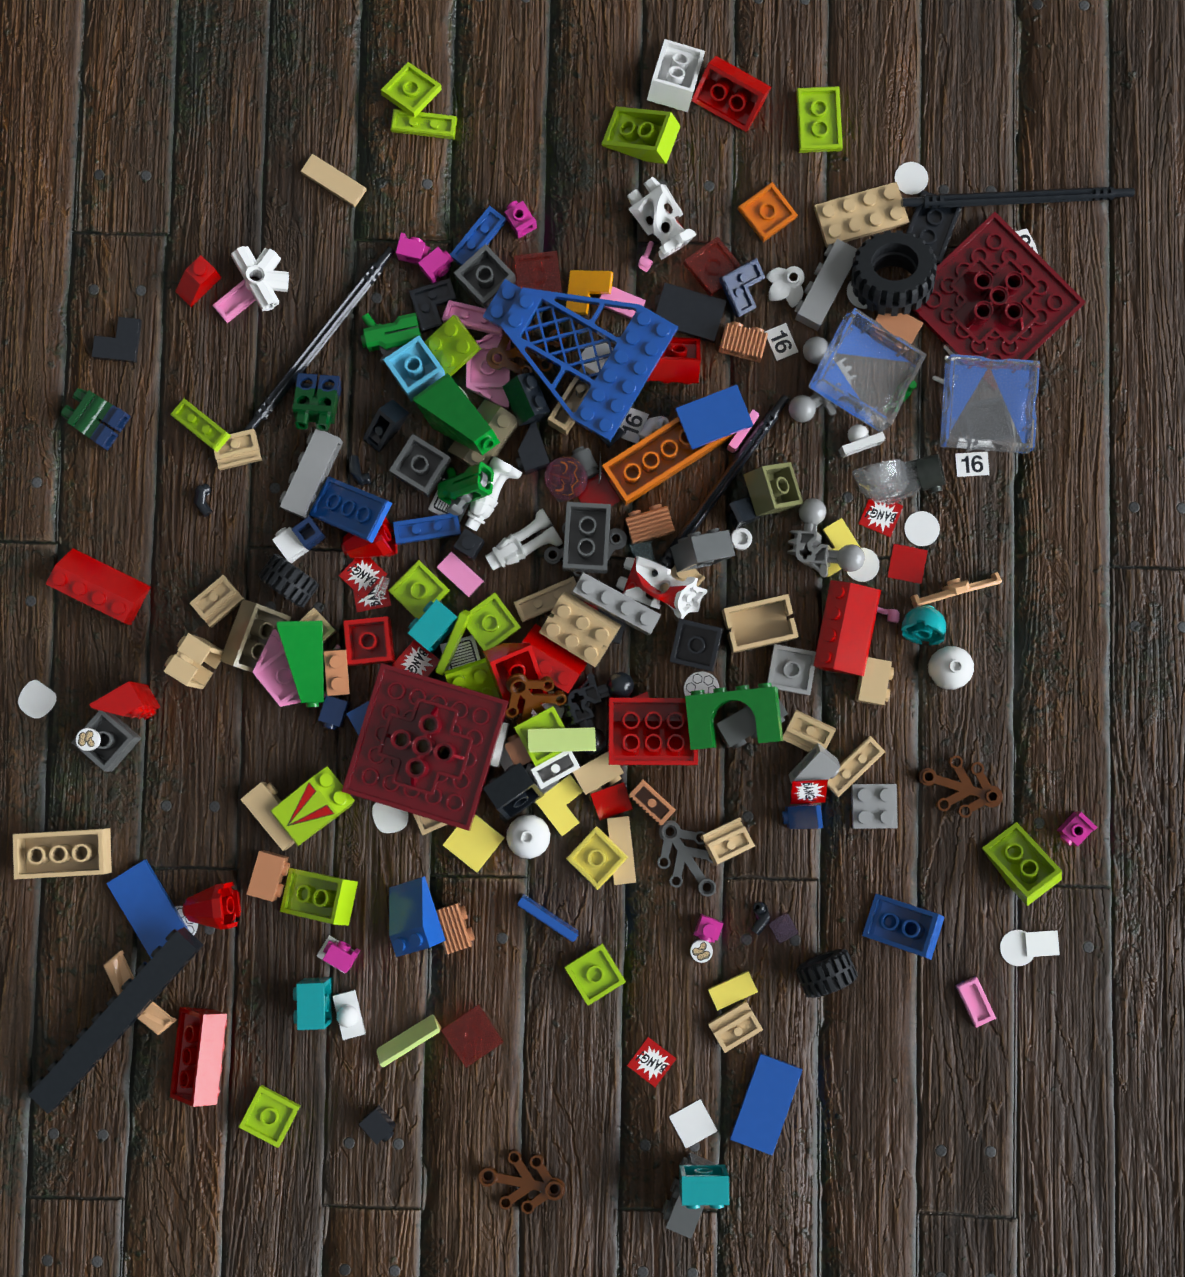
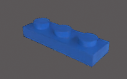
(480, 234)
(426, 528)

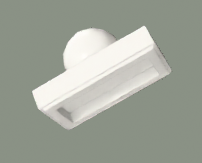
(860, 440)
(348, 1014)

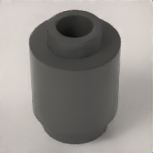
(587, 460)

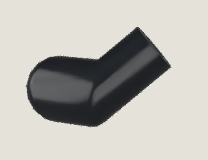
(355, 471)
(200, 499)
(762, 917)

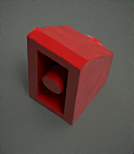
(197, 281)

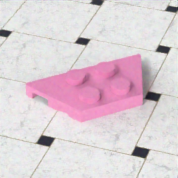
(482, 378)
(275, 674)

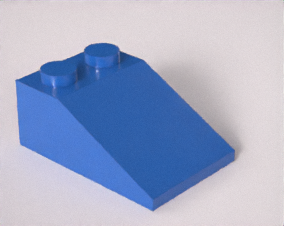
(413, 918)
(903, 926)

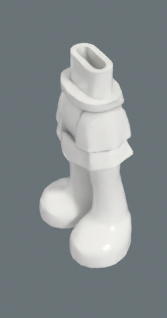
(483, 507)
(511, 550)

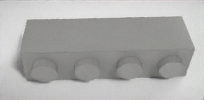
(826, 285)
(311, 473)
(615, 604)

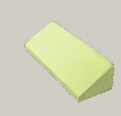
(561, 739)
(408, 1040)

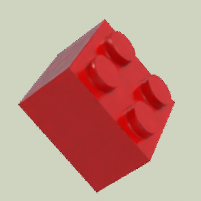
(369, 641)

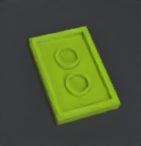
(819, 119)

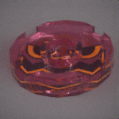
(566, 478)

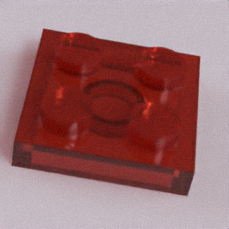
(710, 264)
(538, 271)
(472, 1035)

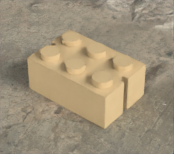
(759, 623)
(580, 628)
(186, 664)

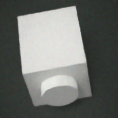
(289, 544)

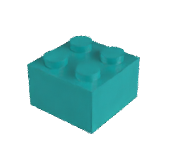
(433, 625)
(313, 1003)
(704, 1186)

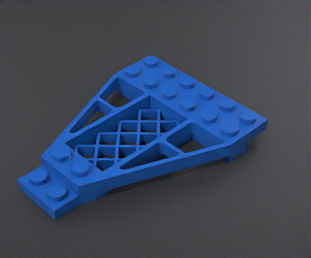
(624, 371)

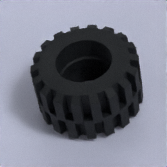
(288, 580)
(826, 973)

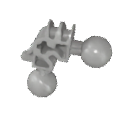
(802, 407)
(849, 557)

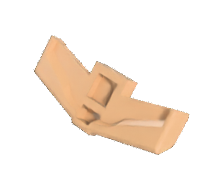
(956, 587)
(153, 1016)

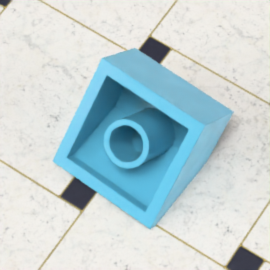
(414, 367)

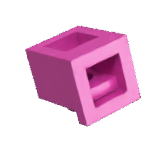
(522, 225)
(411, 249)
(435, 264)
(1067, 832)
(708, 928)
(340, 955)

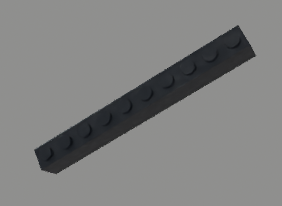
(116, 1019)

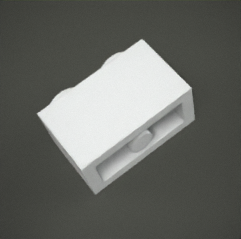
(555, 768)

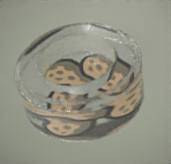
(382, 587)

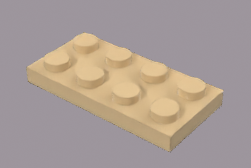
(861, 214)

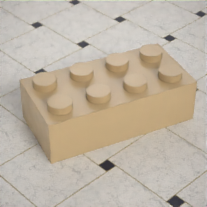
(62, 853)

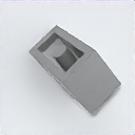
(816, 765)

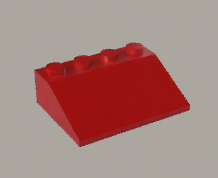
(649, 732)

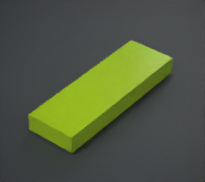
(424, 124)
(200, 425)
(453, 642)

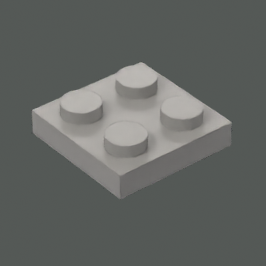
(791, 669)
(874, 806)

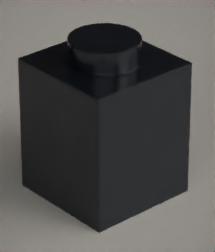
(469, 544)
(378, 1125)

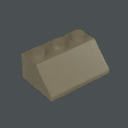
(503, 425)
(250, 634)

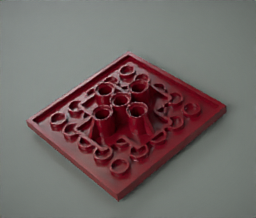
(995, 257)
(464, 723)

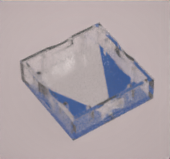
(867, 370)
(989, 404)

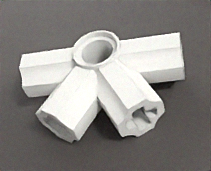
(263, 268)

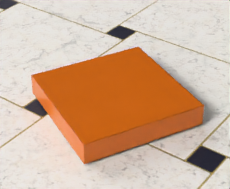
(767, 212)

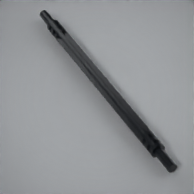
(1017, 197)
(320, 339)
(726, 478)

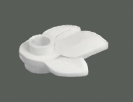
(784, 287)

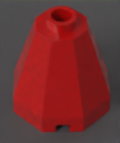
(381, 547)
(214, 906)

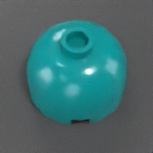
(924, 624)

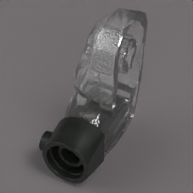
(898, 480)

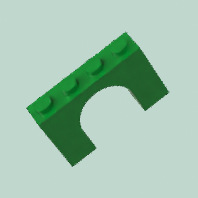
(703, 708)

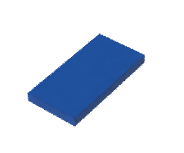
(350, 509)
(146, 905)
(766, 1104)

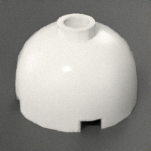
(951, 667)
(528, 836)

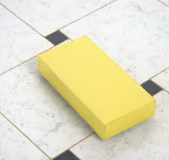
(732, 990)

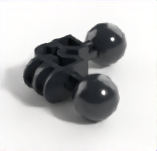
(618, 686)

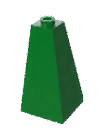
(455, 416)
(304, 653)

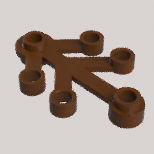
(506, 355)
(531, 700)
(964, 787)
(525, 1183)

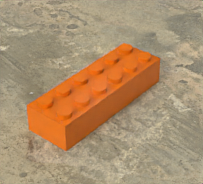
(653, 461)

